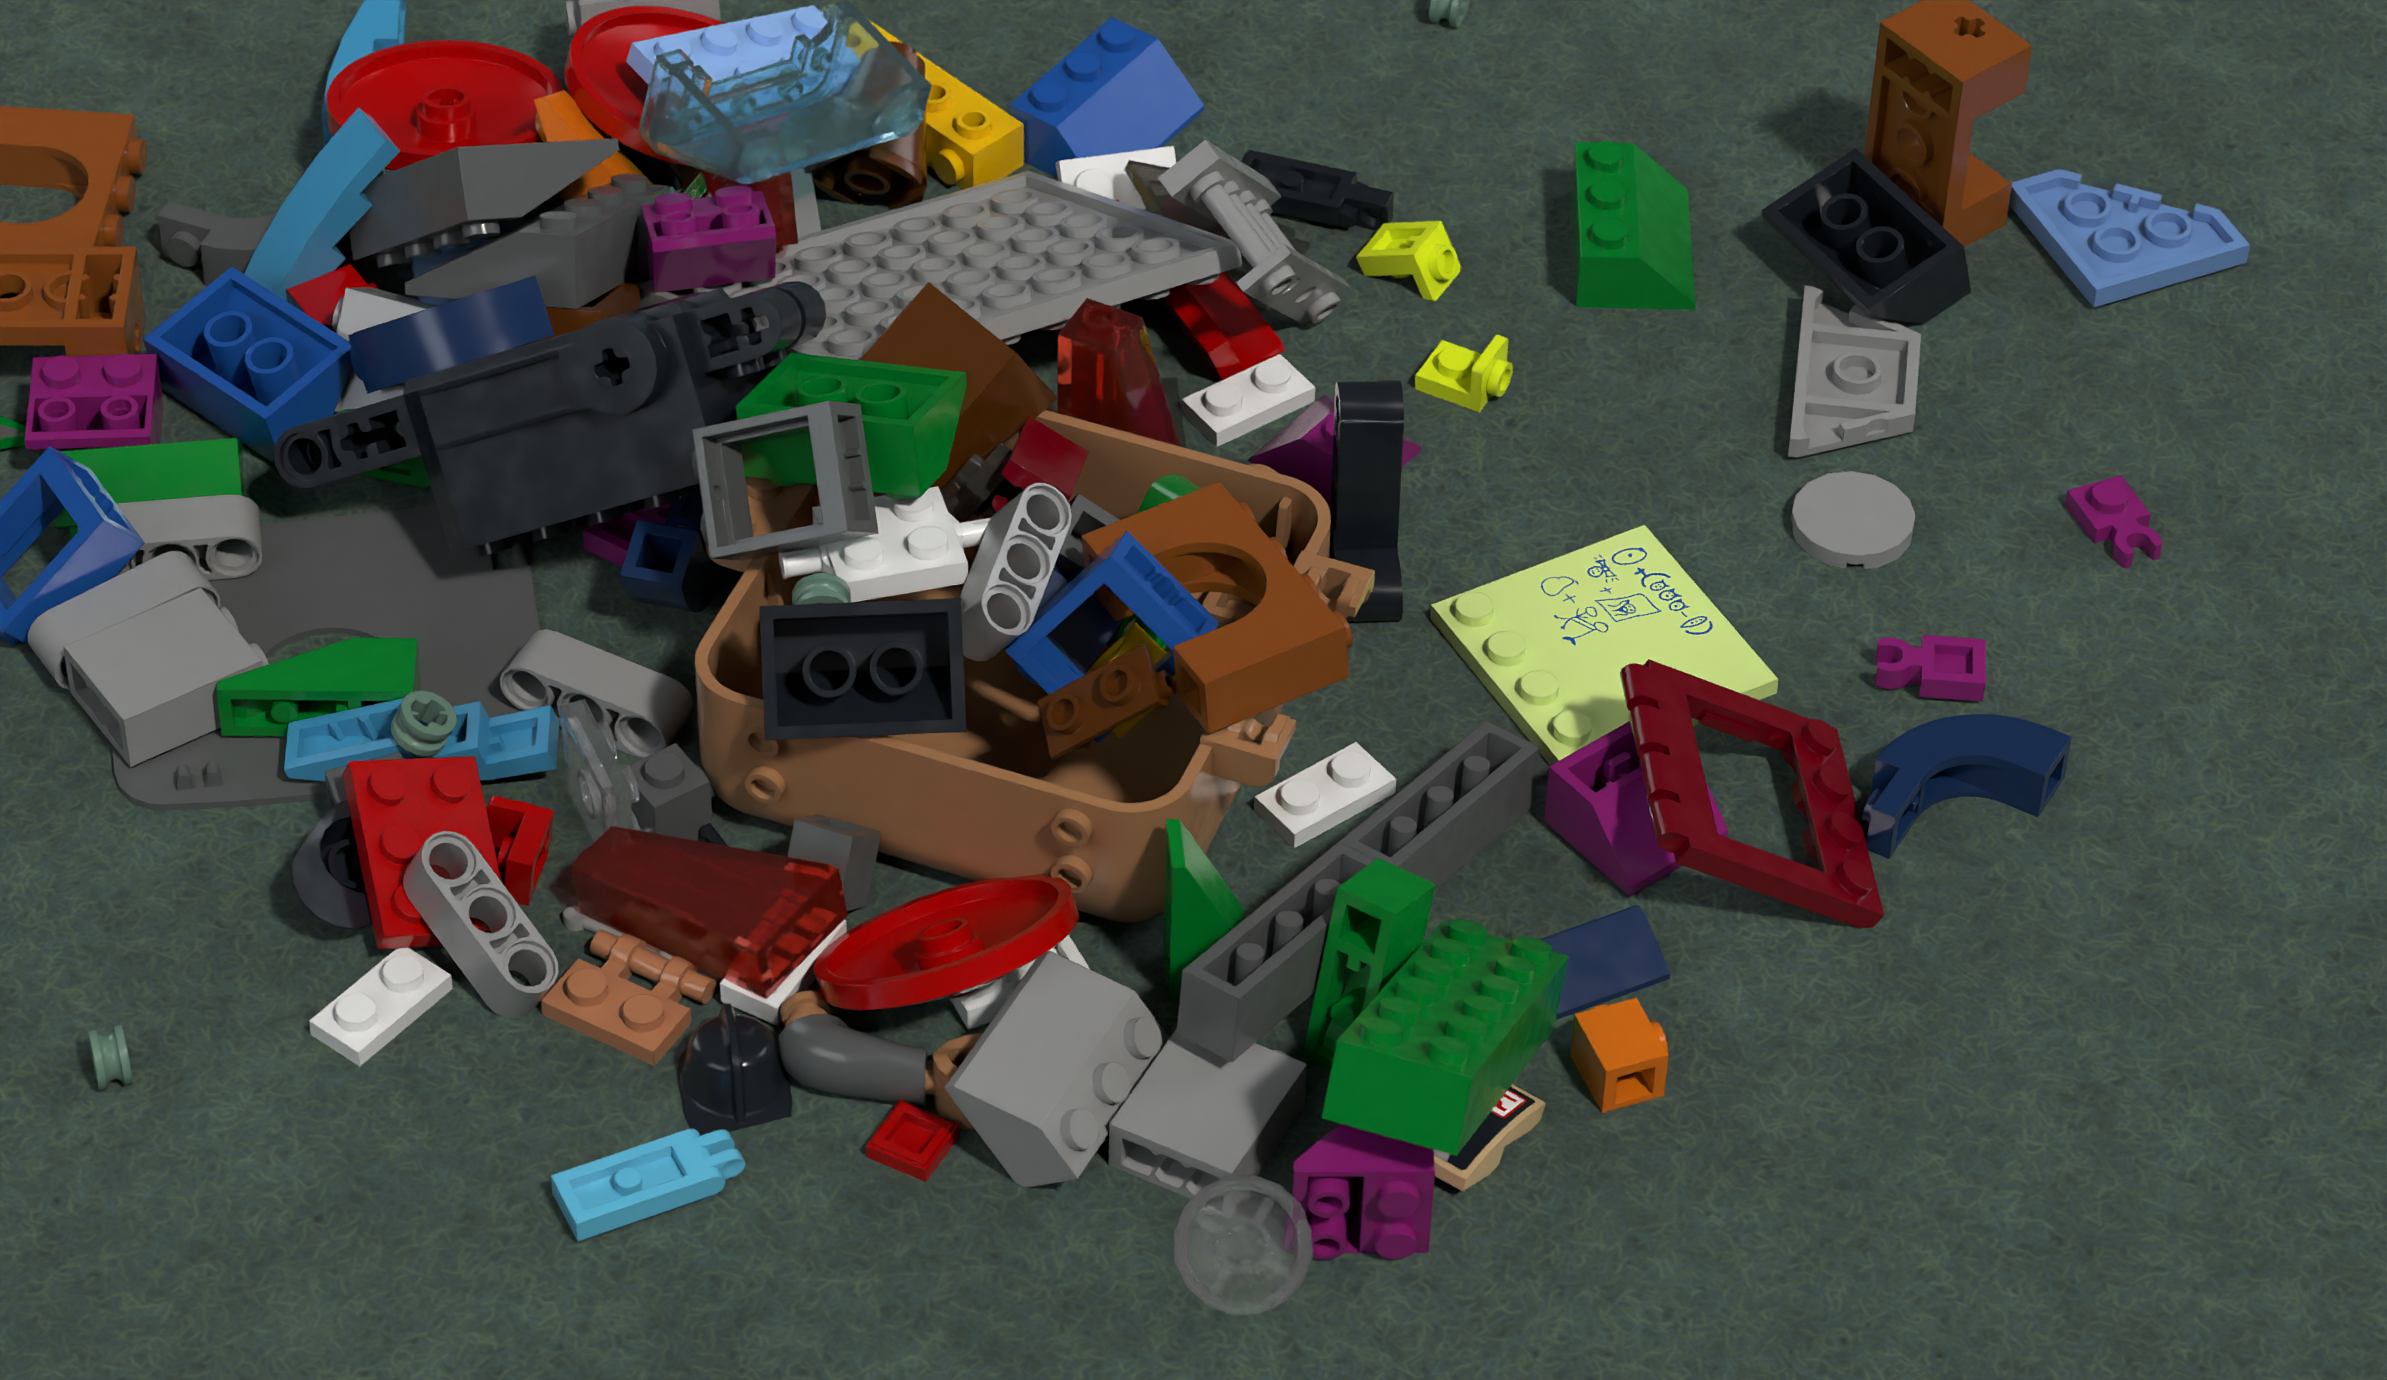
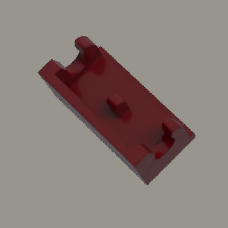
(1043, 458)

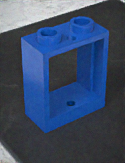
(90, 557)
(1140, 584)

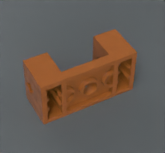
(1931, 79)
(72, 299)

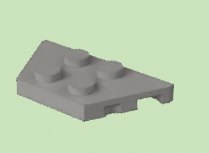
(1851, 378)

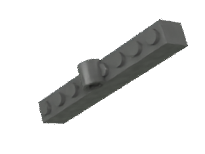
(1427, 829)

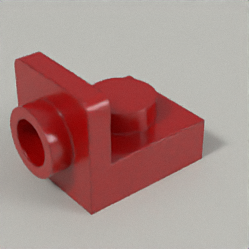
(523, 840)

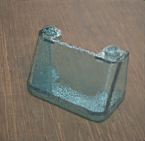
(821, 103)

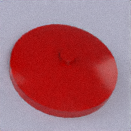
(602, 79)
(443, 96)
(946, 943)

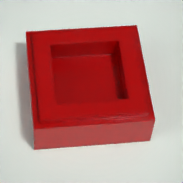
(912, 1141)

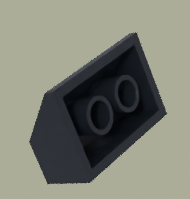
(1873, 241)
(862, 669)

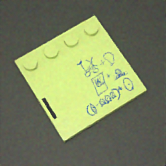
(1565, 628)

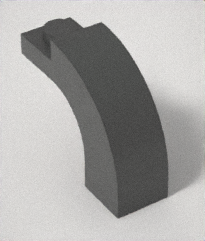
(215, 240)

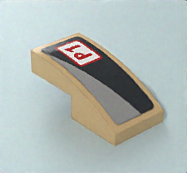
(1509, 1119)

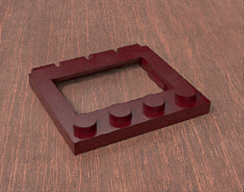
(1681, 810)

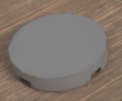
(1852, 520)

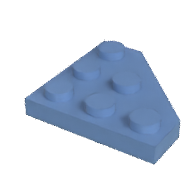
(2123, 238)

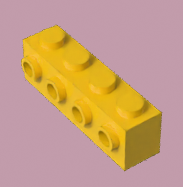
(965, 132)

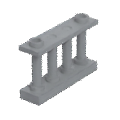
(1241, 203)

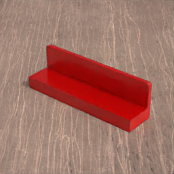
(1222, 325)

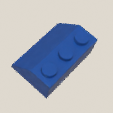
(1105, 99)
(250, 361)

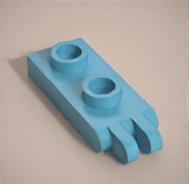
(645, 1180)

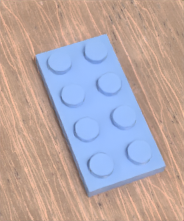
(732, 46)

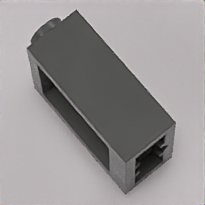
(840, 475)

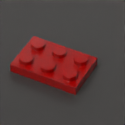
(393, 814)

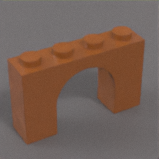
(75, 153)
(1263, 659)

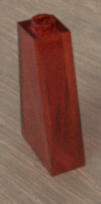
(1111, 373)
(710, 903)

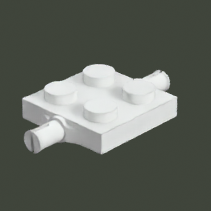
(914, 552)

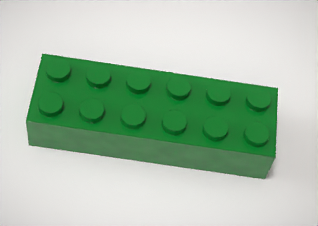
(1446, 1036)

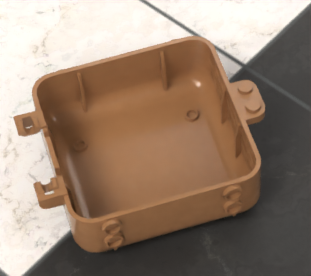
(993, 795)

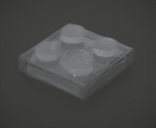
(594, 779)

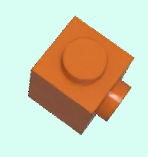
(1620, 1054)

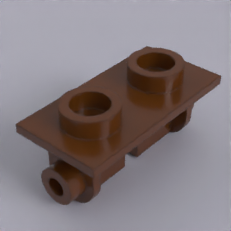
(1103, 701)

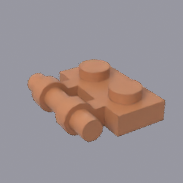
(621, 1012)

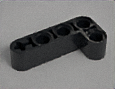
(1368, 489)

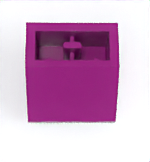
(709, 239)
(94, 402)
(1604, 812)
(1366, 1194)

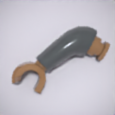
(847, 1062)

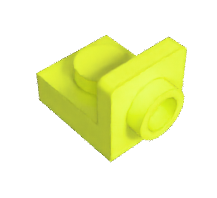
(1413, 250)
(1466, 375)

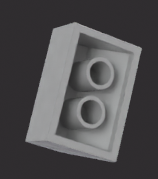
(1055, 1069)

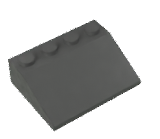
(465, 196)
(570, 249)

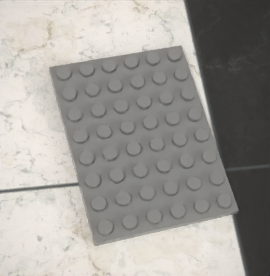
(1003, 251)

